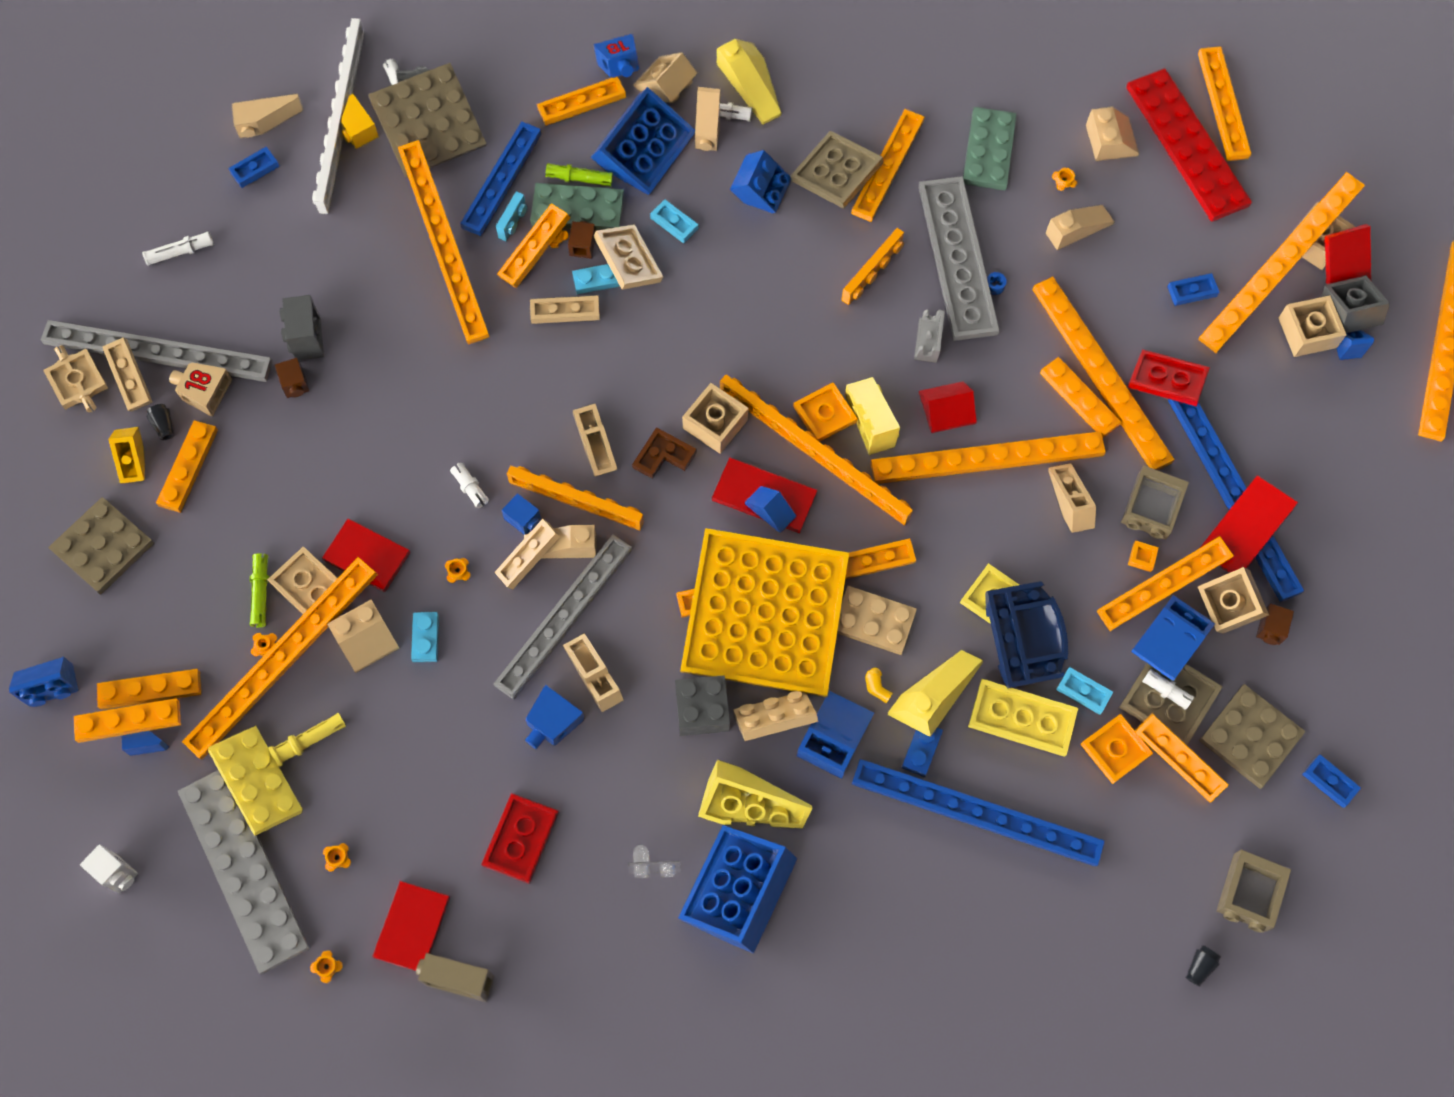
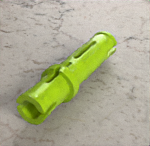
(571, 173)
(259, 590)

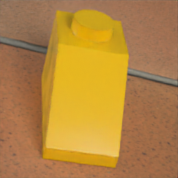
(357, 124)
(128, 454)

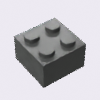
(1357, 303)
(302, 327)
(702, 705)

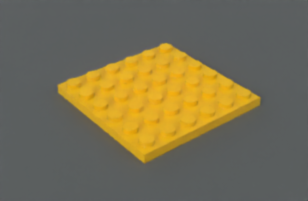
(765, 612)

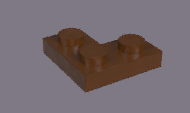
(663, 448)

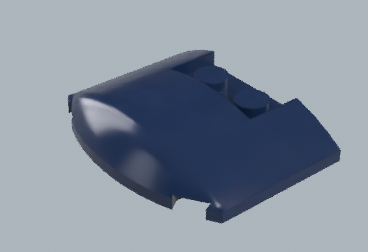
(1027, 634)

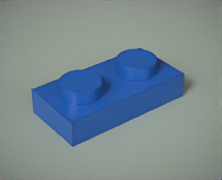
(253, 167)
(1193, 289)
(921, 752)
(1331, 781)

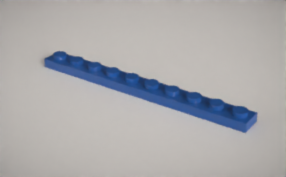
(1231, 487)
(978, 812)

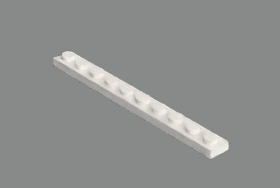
(334, 139)

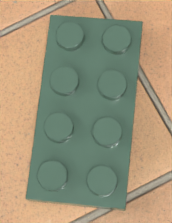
(989, 148)
(581, 203)

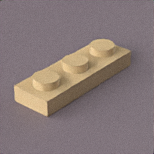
(564, 309)
(127, 374)
(527, 554)

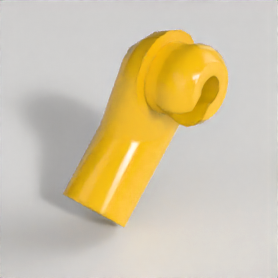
(874, 685)

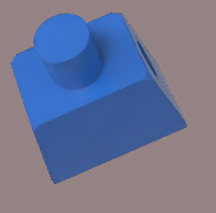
(551, 718)

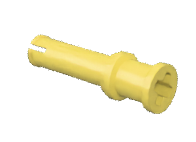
(296, 744)

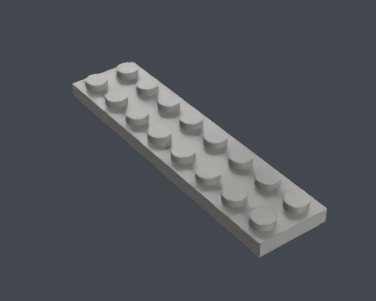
(958, 259)
(243, 873)

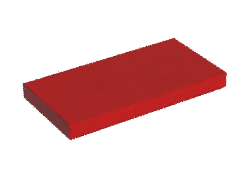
(742, 480)
(1252, 522)

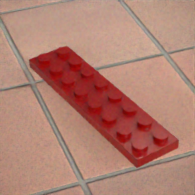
(1188, 145)

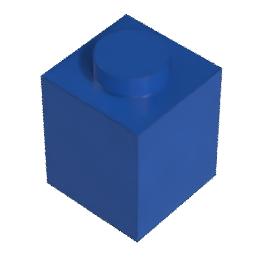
(521, 514)

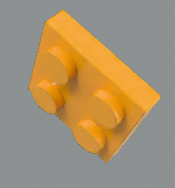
(825, 412)
(1116, 748)

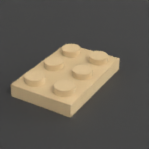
(628, 256)
(302, 580)
(875, 620)
(775, 715)

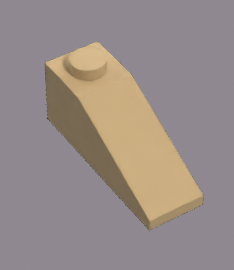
(262, 115)
(707, 119)
(1077, 225)
(1073, 498)
(575, 542)

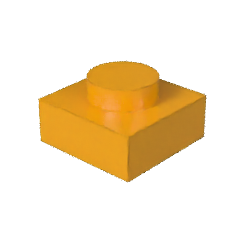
(1143, 556)

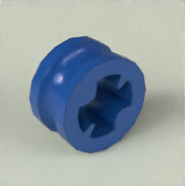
(992, 278)

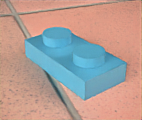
(508, 221)
(674, 221)
(594, 279)
(425, 637)
(1084, 690)

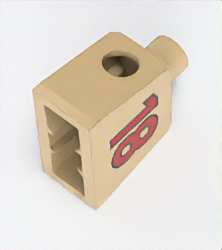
(201, 386)

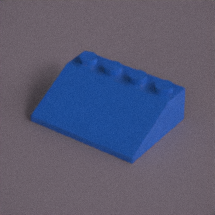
(644, 142)
(738, 888)

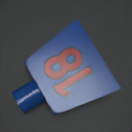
(617, 56)

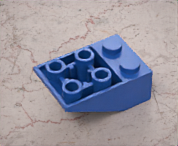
(1173, 637)
(836, 734)

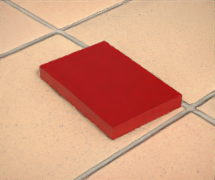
(1348, 254)
(1169, 377)
(373, 549)
(520, 838)
(411, 926)

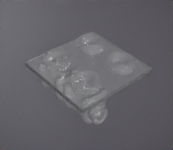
(643, 867)

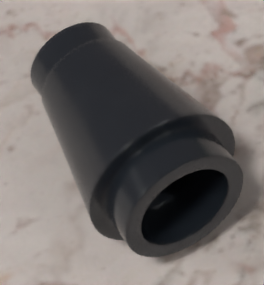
(160, 419)
(1202, 965)

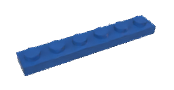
(500, 179)

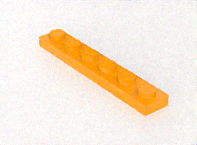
(1224, 103)
(893, 156)
(569, 495)
(1164, 583)

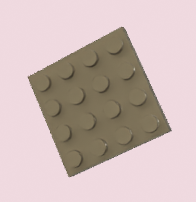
(428, 110)

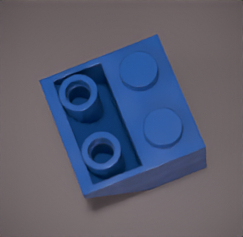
(761, 182)
(44, 682)

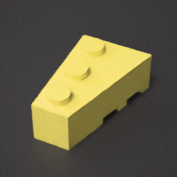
(874, 416)

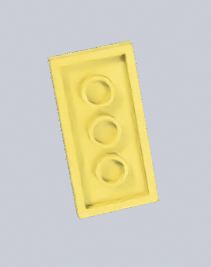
(1023, 717)
(255, 780)

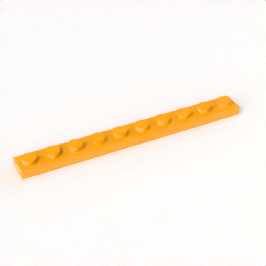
(443, 242)
(1281, 262)
(1441, 371)
(1103, 374)
(820, 453)
(987, 457)
(859, 564)
(279, 658)

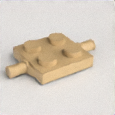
(75, 378)

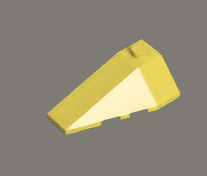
(750, 77)
(933, 696)
(746, 798)

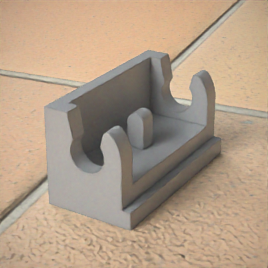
(929, 336)

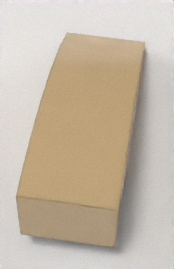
(594, 440)
(593, 672)

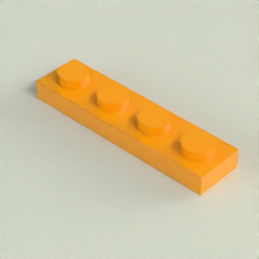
(581, 100)
(533, 245)
(868, 272)
(1080, 397)
(187, 466)
(148, 689)
(127, 720)
(1181, 757)

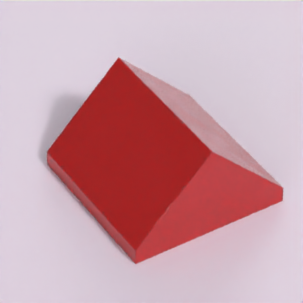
(949, 406)

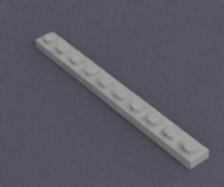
(158, 350)

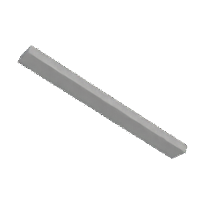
(562, 617)

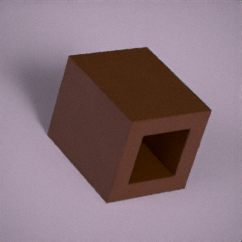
(581, 239)
(292, 378)
(1276, 625)

